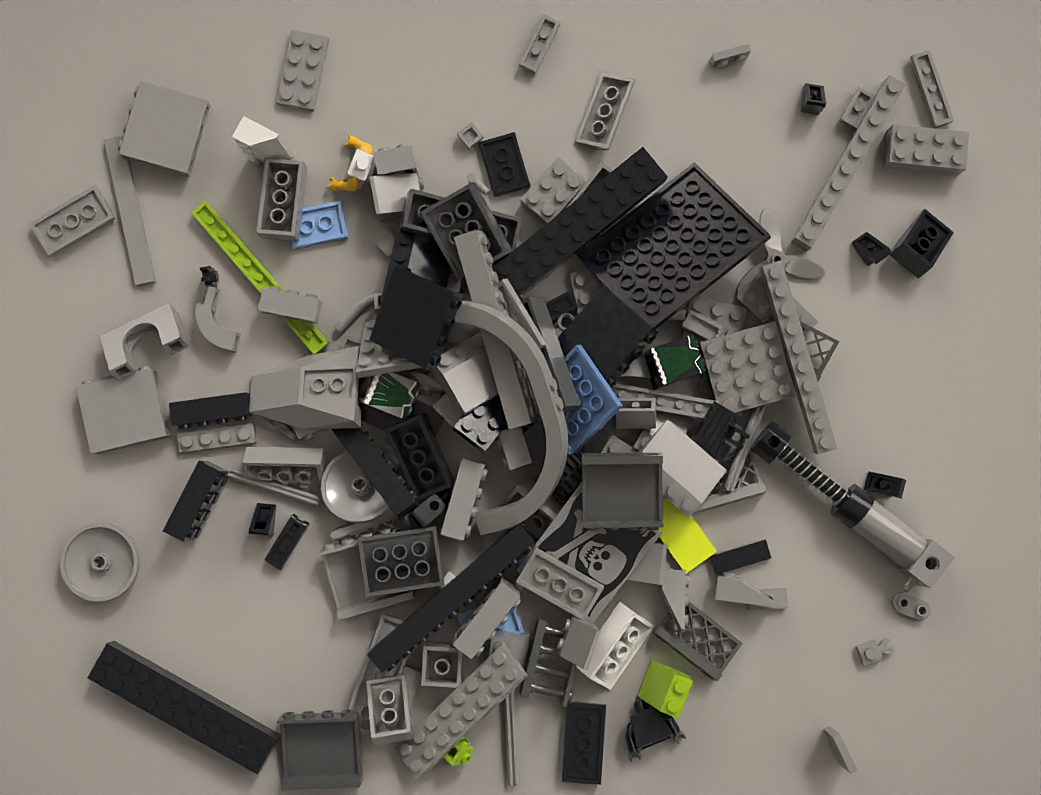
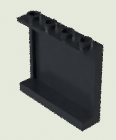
(415, 318)
(609, 335)

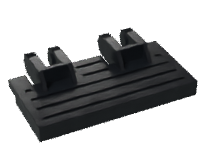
(718, 428)

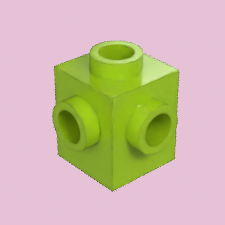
(460, 753)

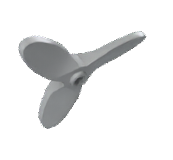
(792, 264)

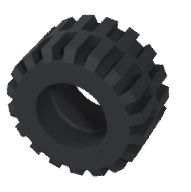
(570, 478)

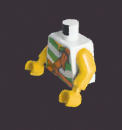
(358, 167)

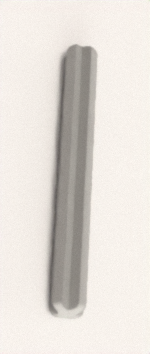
(741, 455)
(276, 488)
(511, 744)

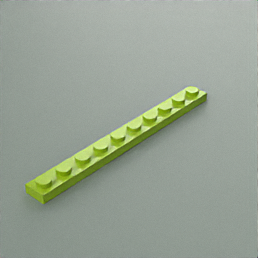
(253, 270)

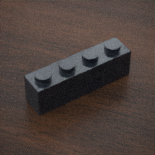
(210, 409)

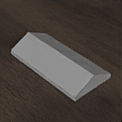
(605, 111)

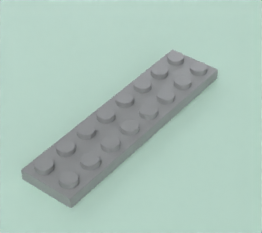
(461, 711)

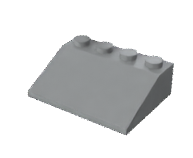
(467, 374)
(686, 468)

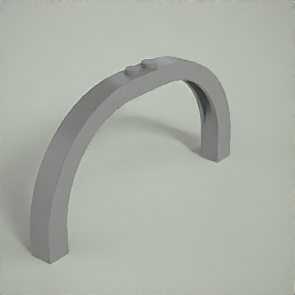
(549, 405)

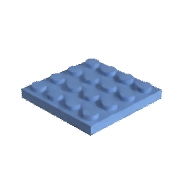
(595, 397)

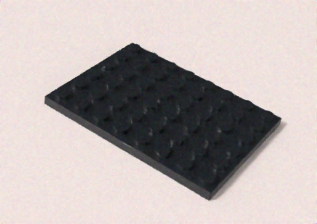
(673, 246)

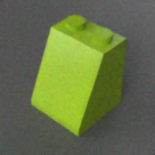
(665, 688)

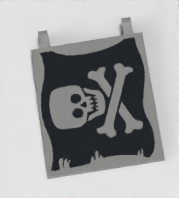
(599, 554)

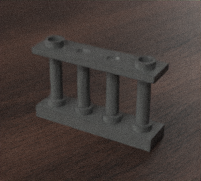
(533, 667)

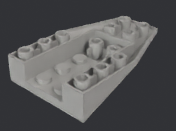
(310, 391)

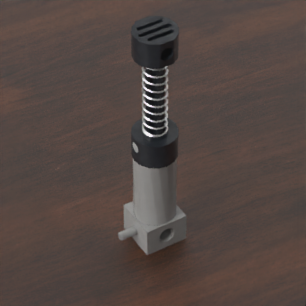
(862, 514)

